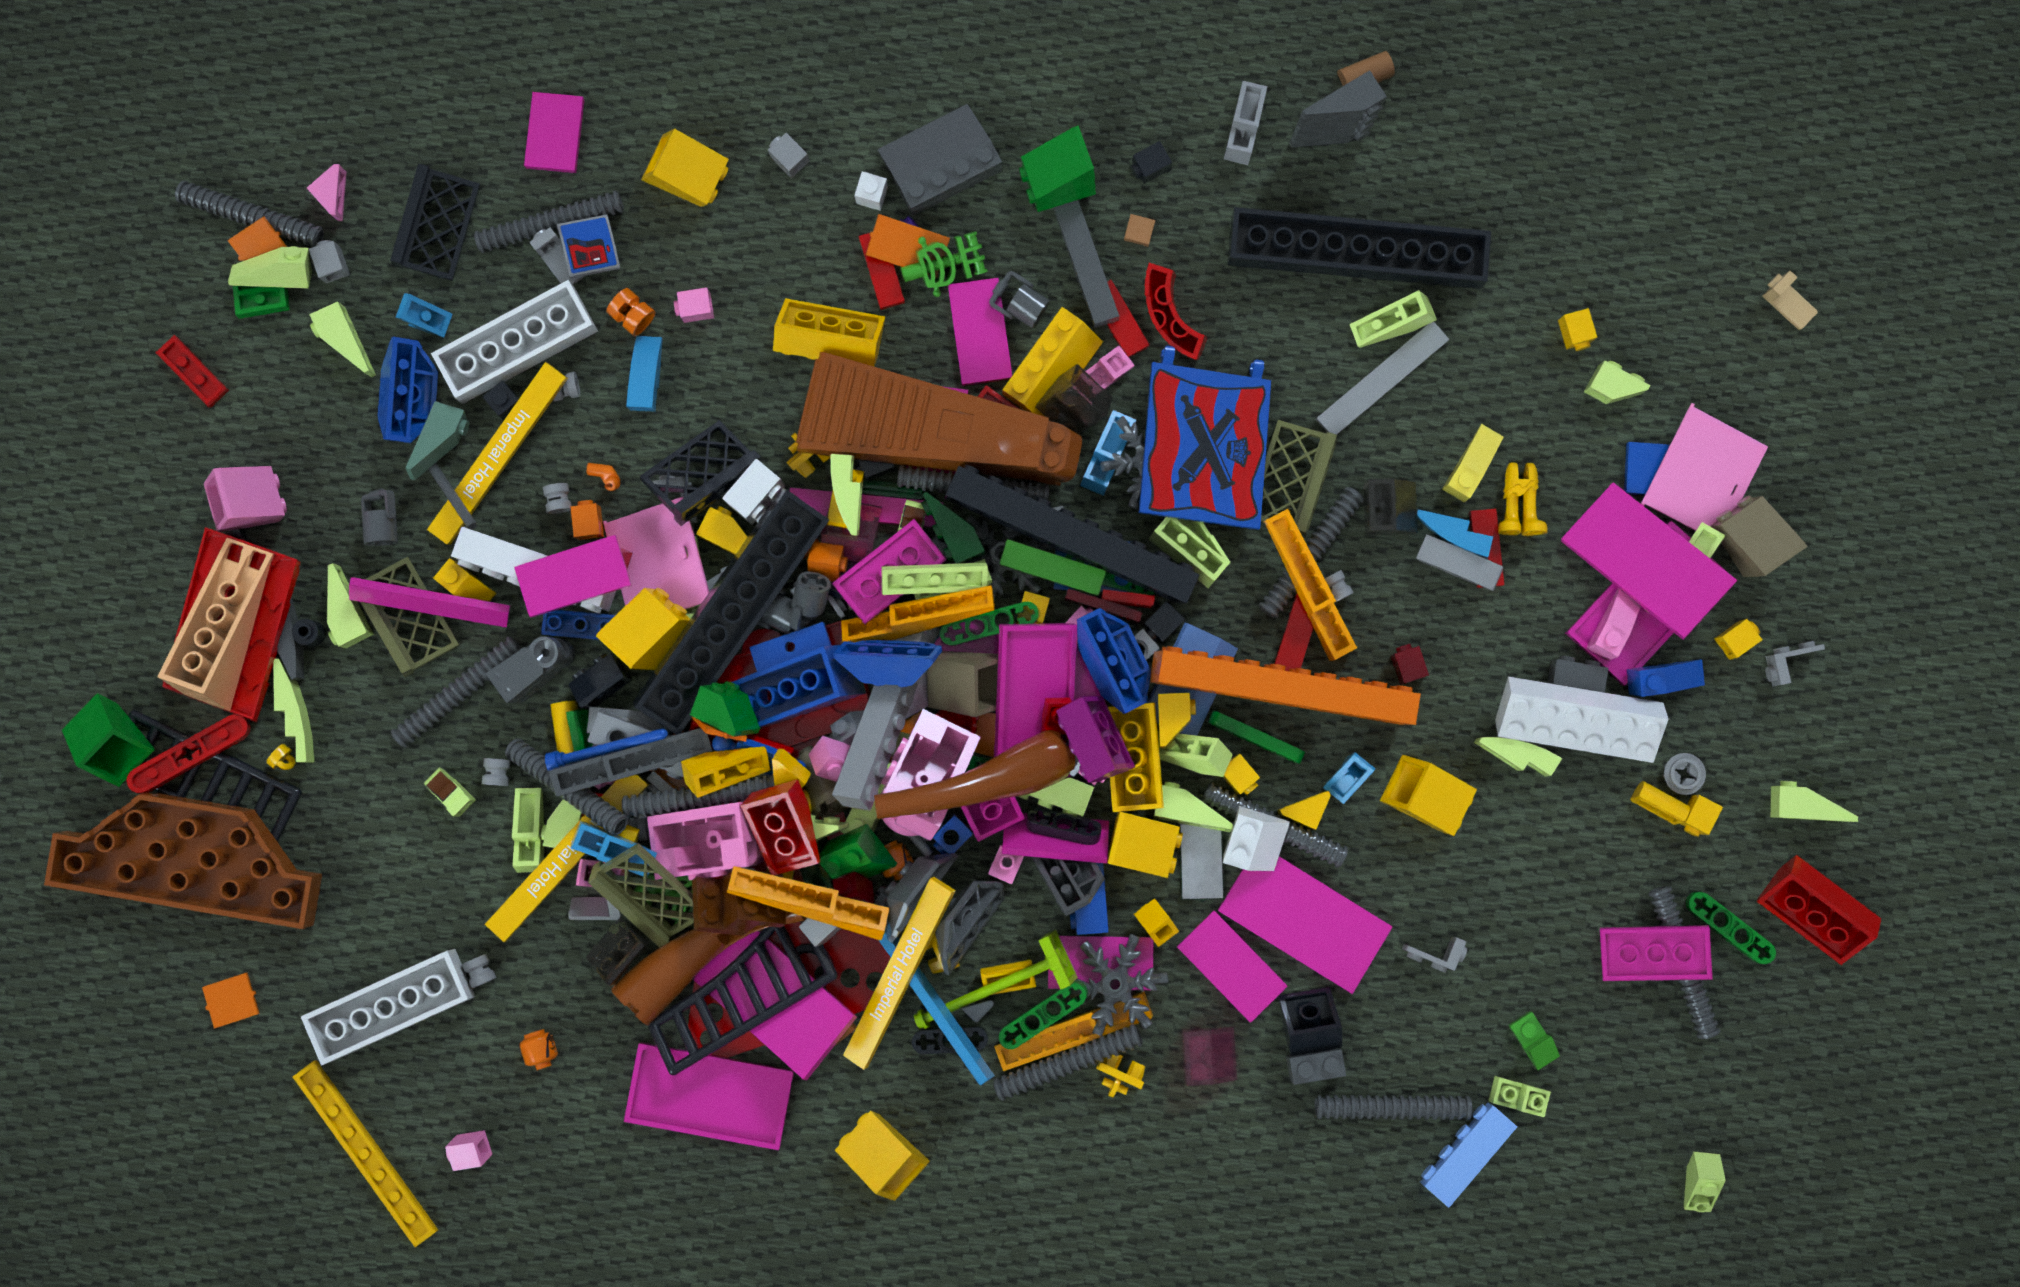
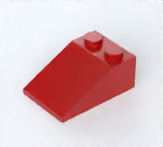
(782, 827)

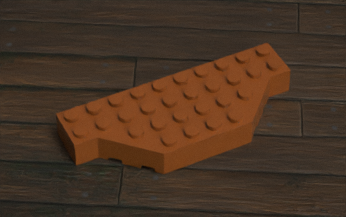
(188, 859)

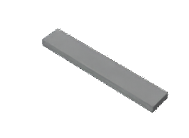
(1382, 379)

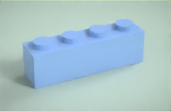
(1467, 1154)

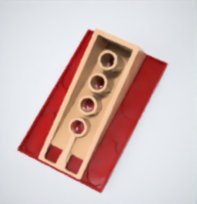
(231, 624)

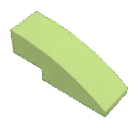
(847, 493)
(1520, 754)
(526, 830)

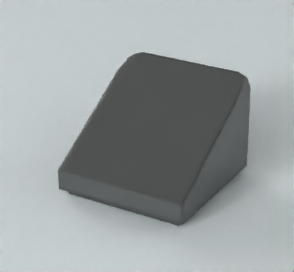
(978, 1010)

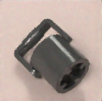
(1026, 304)
(379, 525)
(809, 598)
(778, 614)

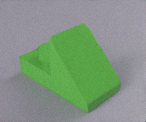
(1534, 1040)

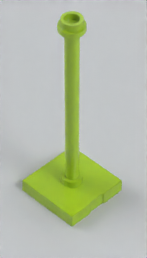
(1055, 960)

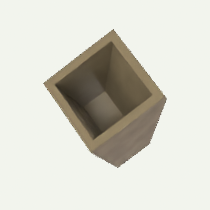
(1757, 537)
(963, 683)

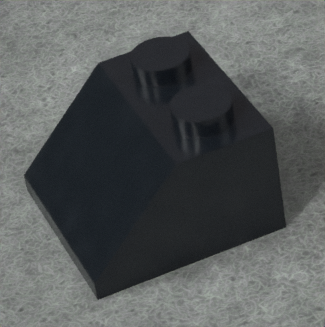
(599, 681)
(1310, 1021)

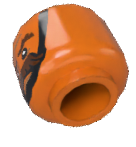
(901, 855)
(538, 1049)

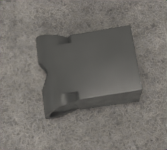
(531, 668)

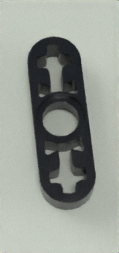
(1047, 816)
(943, 1049)

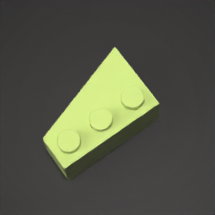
(1192, 544)

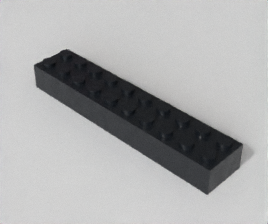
(1359, 248)
(1071, 535)
(731, 610)

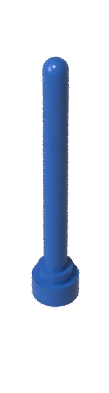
(557, 759)

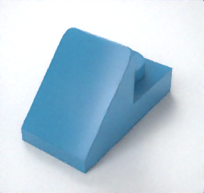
(423, 315)
(1349, 777)

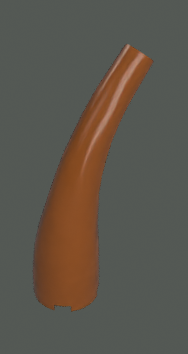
(1013, 773)
(669, 969)

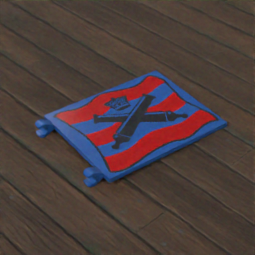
(1205, 444)

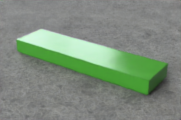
(1052, 567)

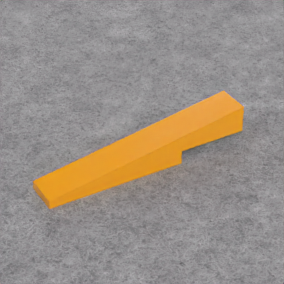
(1310, 586)
(920, 615)
(810, 901)
(1065, 1035)

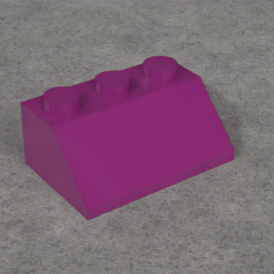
(1094, 738)

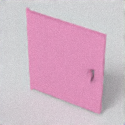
(1703, 470)
(661, 555)

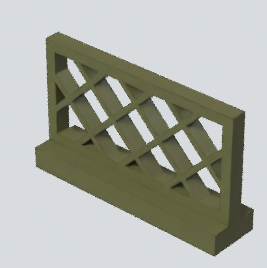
(1315, 477)
(389, 633)
(634, 904)

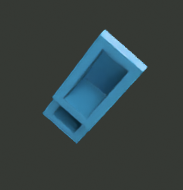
(644, 374)
(1109, 443)
(1456, 533)
(603, 845)

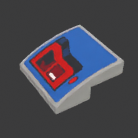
(588, 246)

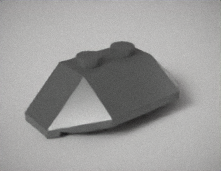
(1070, 881)
(905, 894)
(966, 919)

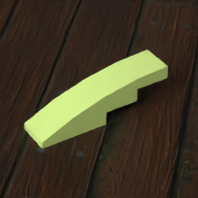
(290, 700)

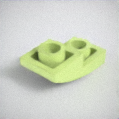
(1519, 1096)

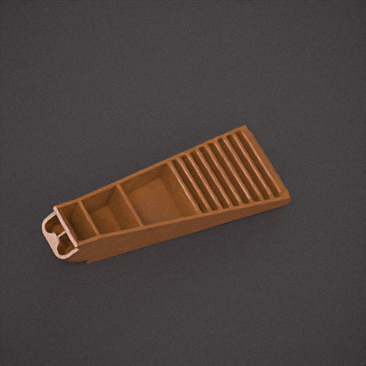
(925, 425)

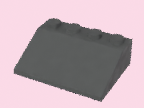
(1341, 115)
(940, 159)

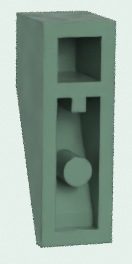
(439, 435)

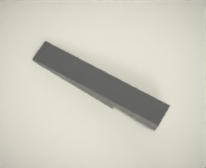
(1086, 264)
(628, 761)

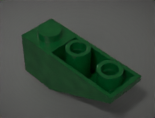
(958, 535)

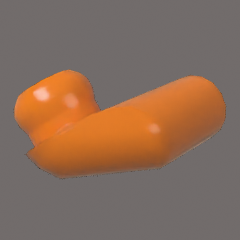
(607, 474)

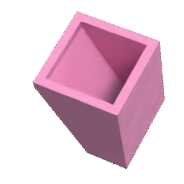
(244, 497)

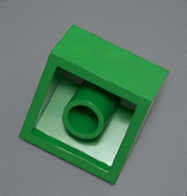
(725, 709)
(856, 852)

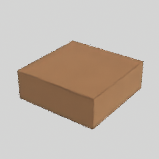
(1139, 230)

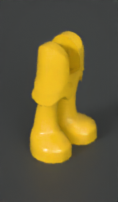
(1515, 488)

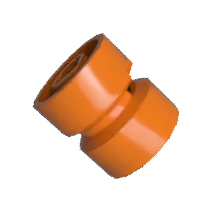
(627, 309)

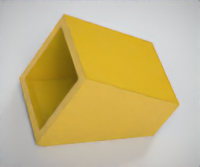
(686, 168)
(644, 629)
(1428, 794)
(1144, 844)
(881, 1156)

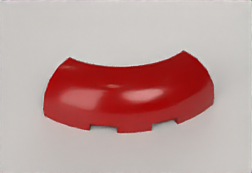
(1164, 315)

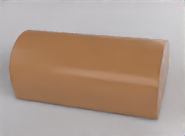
(1379, 65)

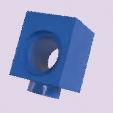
(953, 824)

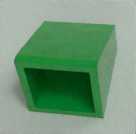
(1058, 171)
(106, 741)

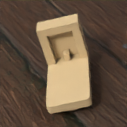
(1789, 301)

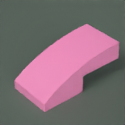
(1110, 367)

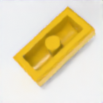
(560, 725)
(1660, 803)
(994, 973)

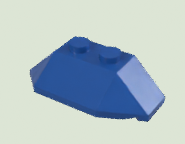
(406, 390)
(1113, 659)
(887, 660)

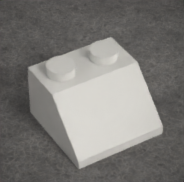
(1255, 840)

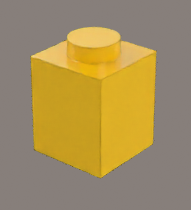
(1577, 329)
(1738, 638)
(1241, 775)
(1701, 816)
(1156, 922)

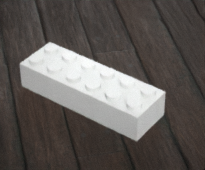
(514, 342)
(499, 559)
(1581, 719)
(388, 1006)

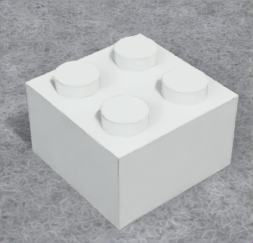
(754, 492)

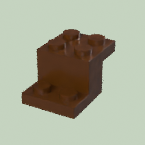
(729, 914)

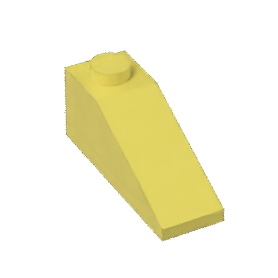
(1473, 464)

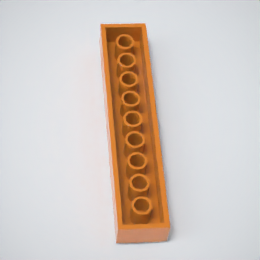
(1283, 687)

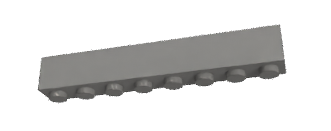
(876, 738)

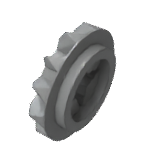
(1694, 768)

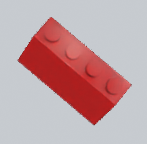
(1820, 910)

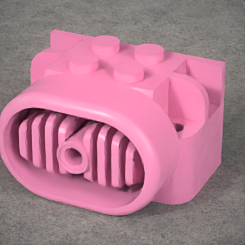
(929, 755)
(703, 841)

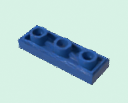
(565, 624)
(776, 649)

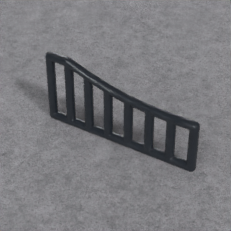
(225, 761)
(740, 1026)

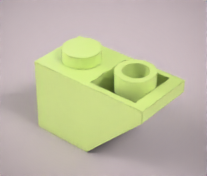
(1613, 384)
(1703, 1181)

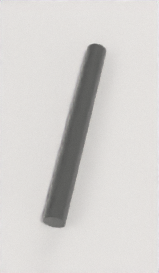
(452, 496)

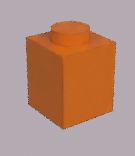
(587, 520)
(827, 560)

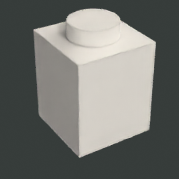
(871, 191)

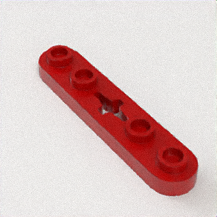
(166, 765)

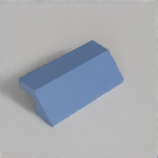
(1192, 640)

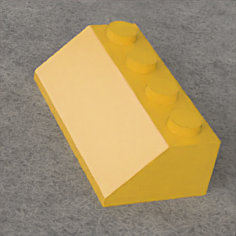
(815, 328)
(1059, 348)
(1142, 785)

